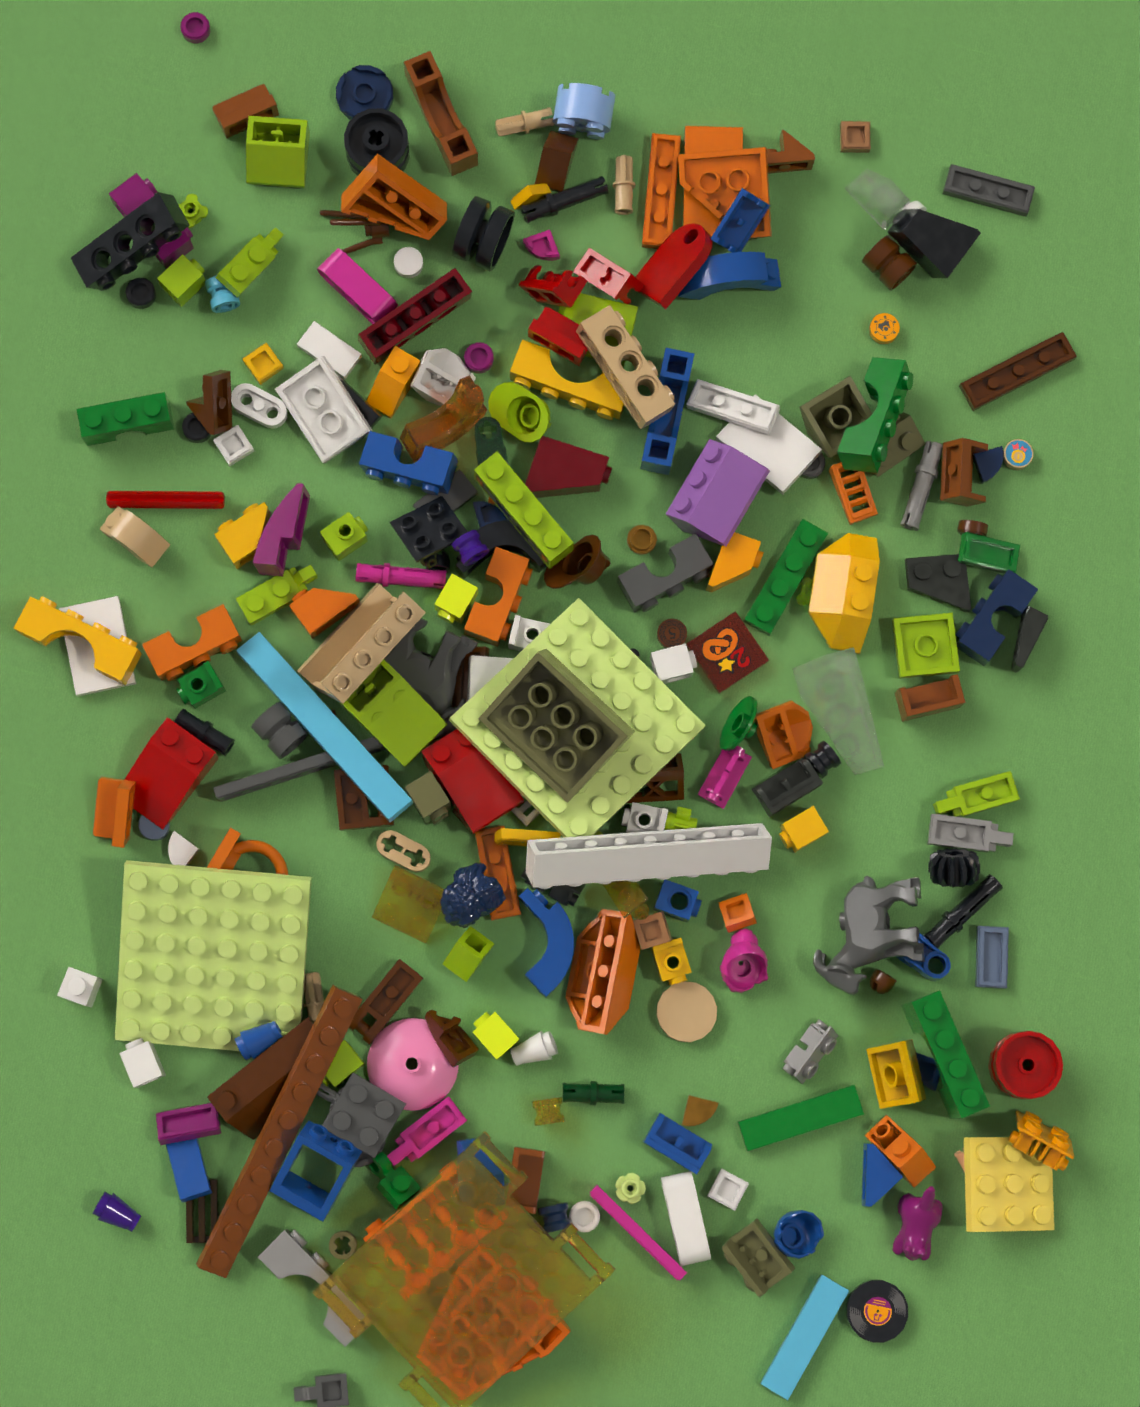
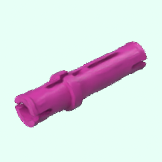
(396, 575)

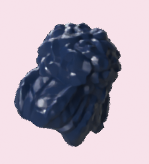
(470, 896)

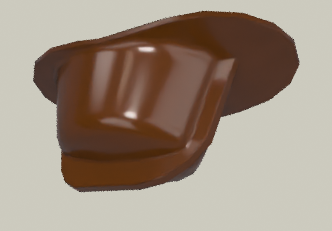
(582, 565)

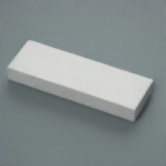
(733, 406)

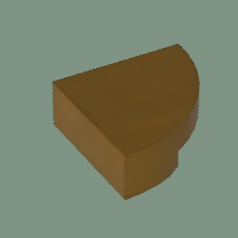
(698, 1111)

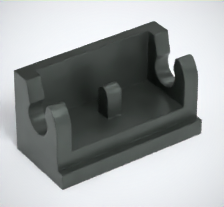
(787, 786)

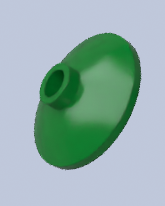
(739, 724)

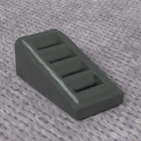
(1029, 630)

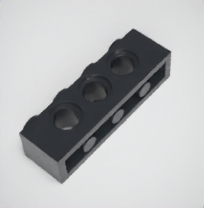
(115, 242)

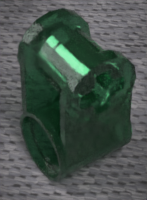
(485, 446)

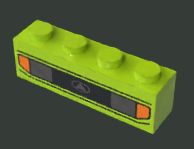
(523, 510)

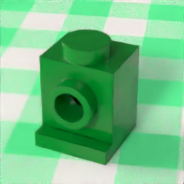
(211, 687)

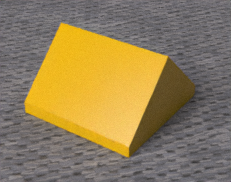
(896, 1074)

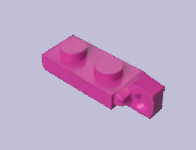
(427, 1131)

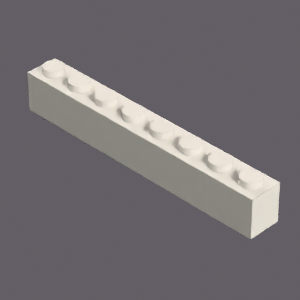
(647, 855)

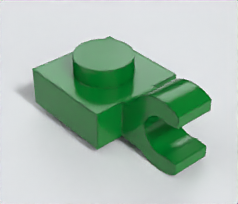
(396, 1184)

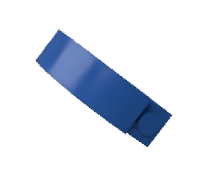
(733, 271)
(559, 952)

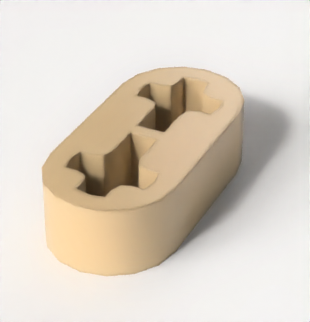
(407, 845)

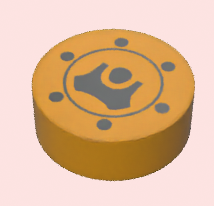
(884, 328)

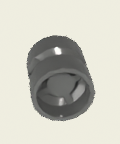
(278, 728)

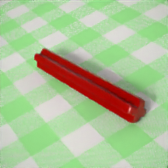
(166, 499)

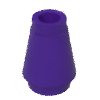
(116, 1212)

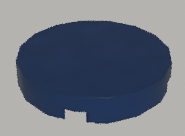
(363, 89)

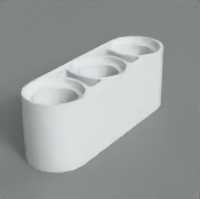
(685, 1218)

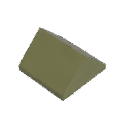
(832, 413)

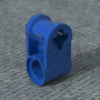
(930, 952)

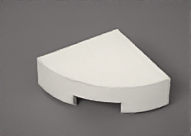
(181, 850)

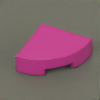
(542, 246)

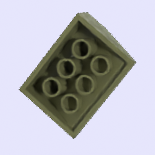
(556, 724)

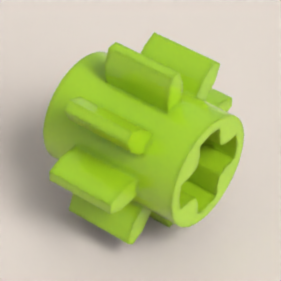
(680, 820)

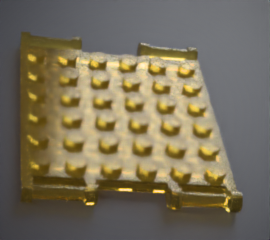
(463, 1279)

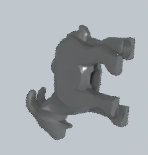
(433, 676)
(869, 932)

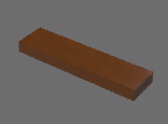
(1017, 371)

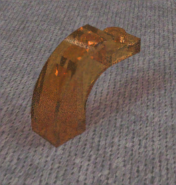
(447, 422)

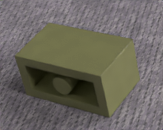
(429, 799)

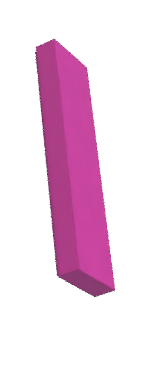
(637, 1233)

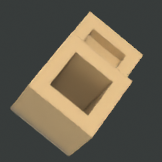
(135, 536)

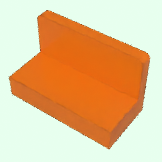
(114, 810)

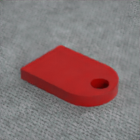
(674, 264)

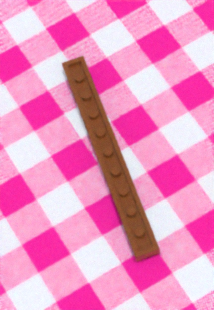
(279, 1131)

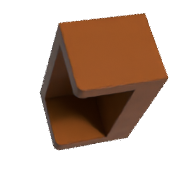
(957, 472)
(930, 698)
(531, 1163)

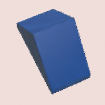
(877, 1175)

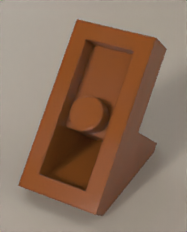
(792, 156)

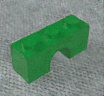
(107, 420)

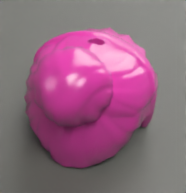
(754, 967)

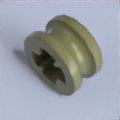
(333, 1246)

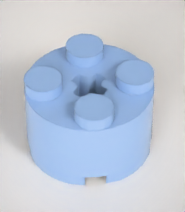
(583, 110)

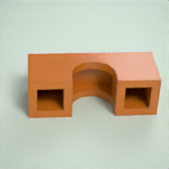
(509, 573)
(217, 636)

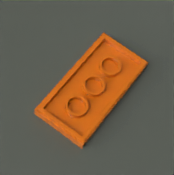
(707, 139)

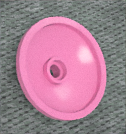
(388, 1067)

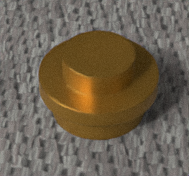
(641, 539)

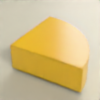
(530, 194)

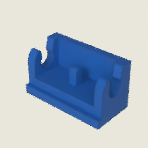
(740, 221)
(678, 1143)

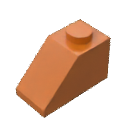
(321, 608)

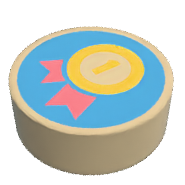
(1017, 454)

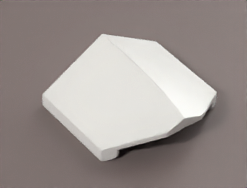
(439, 375)

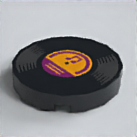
(877, 1311)

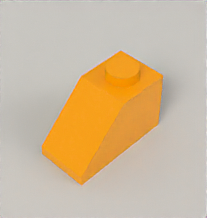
(393, 382)
(735, 561)

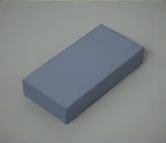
(992, 957)

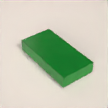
(988, 553)

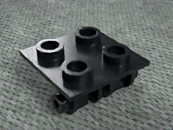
(428, 530)

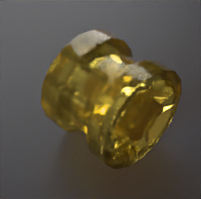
(548, 1111)

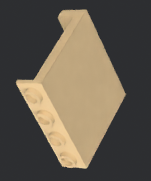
(360, 643)

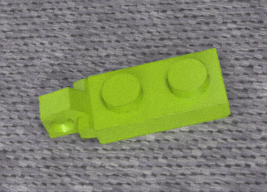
(250, 262)
(274, 593)
(979, 795)

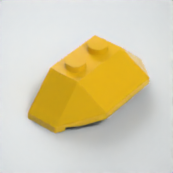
(845, 590)

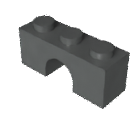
(644, 589)

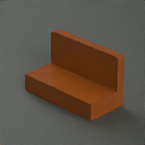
(234, 112)

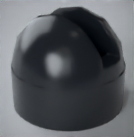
(443, 562)

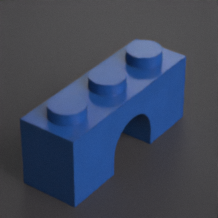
(431, 472)

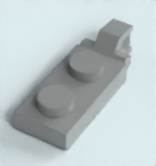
(966, 833)

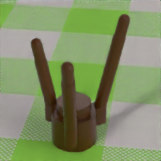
(375, 230)

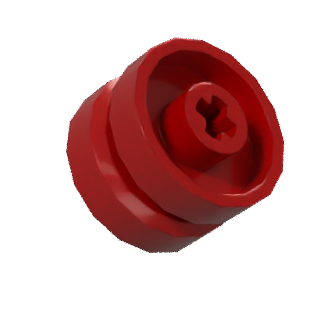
(1007, 1067)

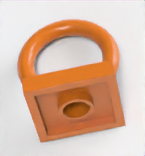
(230, 852)

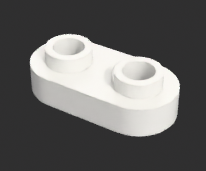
(260, 406)

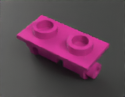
(724, 776)

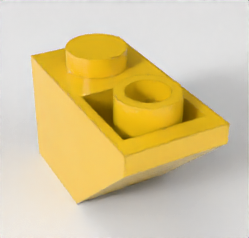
(242, 536)

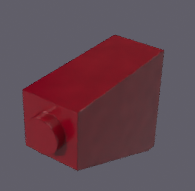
(566, 470)

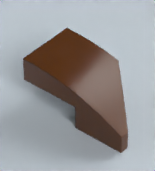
(451, 1038)

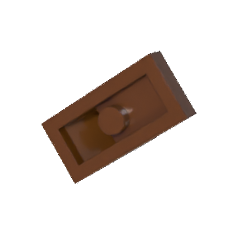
(215, 405)

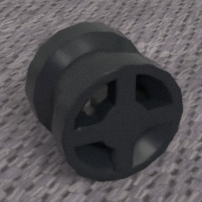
(823, 759)

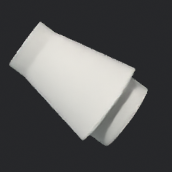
(535, 1049)

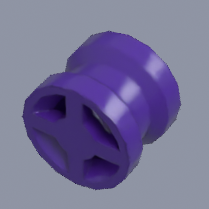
(470, 547)

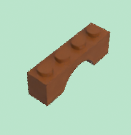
(439, 113)

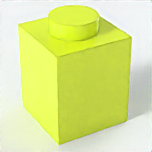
(455, 599)
(494, 1034)

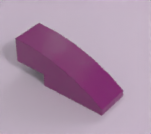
(282, 532)

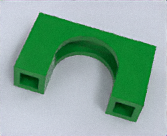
(961, 1087)

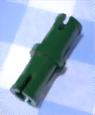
(593, 1093)

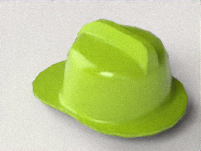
(519, 411)

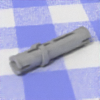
(925, 474)

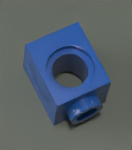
(663, 902)

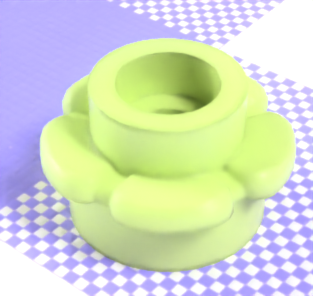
(631, 1196)

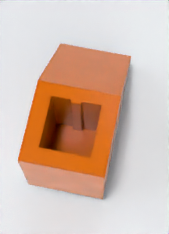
(901, 1150)

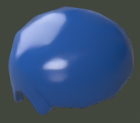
(798, 1233)

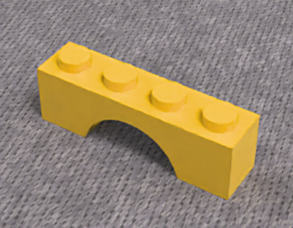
(534, 369)
(44, 624)

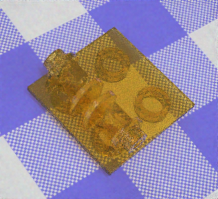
(409, 904)

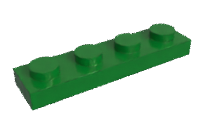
(785, 577)

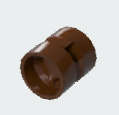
(889, 262)

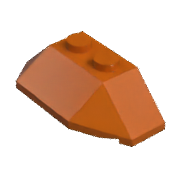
(603, 972)

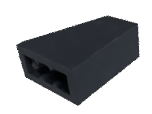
(932, 240)

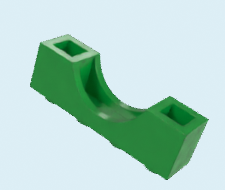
(866, 444)

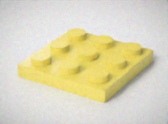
(1006, 1187)

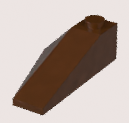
(252, 1092)

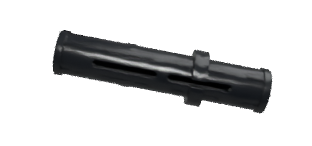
(553, 203)
(953, 920)

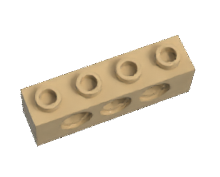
(625, 383)

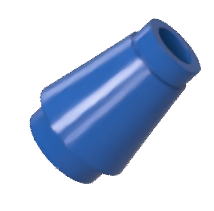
(258, 1039)

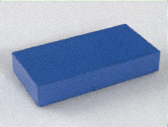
(189, 1169)

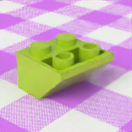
(277, 151)

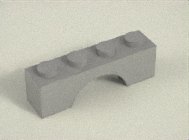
(289, 1257)

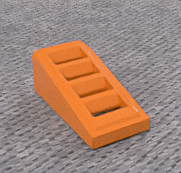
(843, 494)

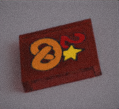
(727, 652)

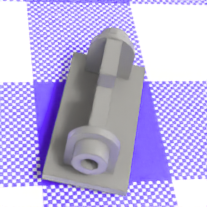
(806, 1061)

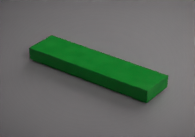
(800, 1118)

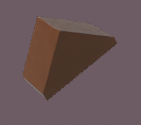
(556, 160)

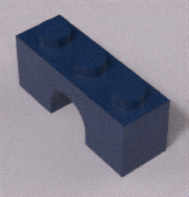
(1008, 594)

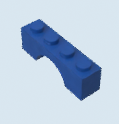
(664, 431)

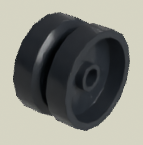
(374, 133)
(483, 233)

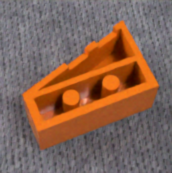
(394, 198)

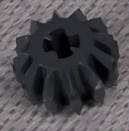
(954, 867)

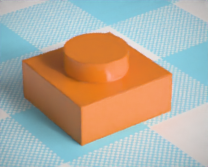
(737, 912)

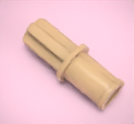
(523, 122)
(624, 185)
(313, 994)

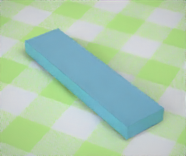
(804, 1337)

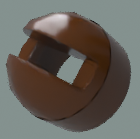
(881, 981)

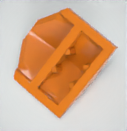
(784, 733)

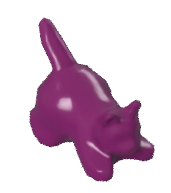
(919, 1220)

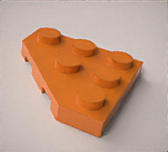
(720, 175)

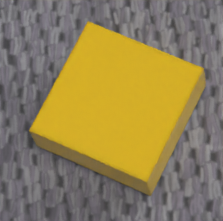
(263, 363)

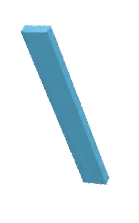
(324, 727)

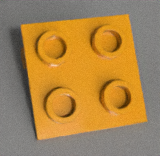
(1055, 1138)

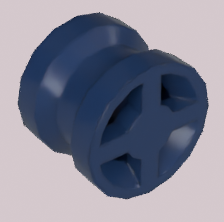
(554, 1217)

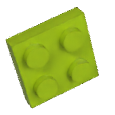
(925, 645)

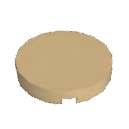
(686, 1011)

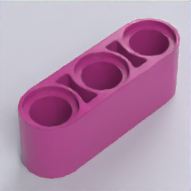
(356, 286)

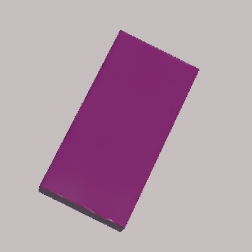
(187, 1123)

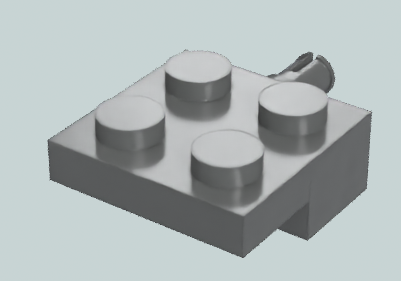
(361, 1113)

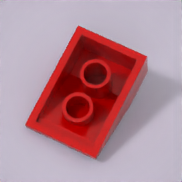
(169, 772)
(470, 781)

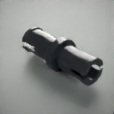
(205, 732)

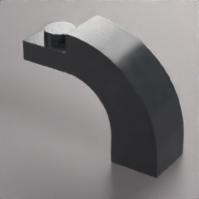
(505, 536)

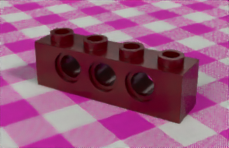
(415, 315)

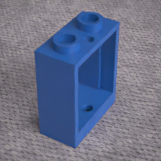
(304, 1193)

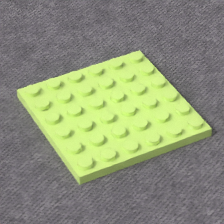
(625, 685)
(209, 953)

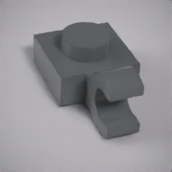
(329, 1391)

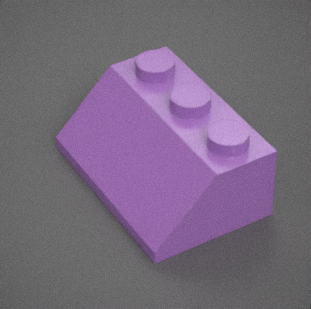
(717, 493)

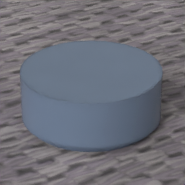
(152, 831)

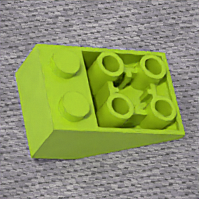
(394, 713)

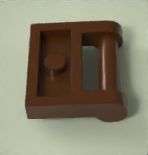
(353, 805)

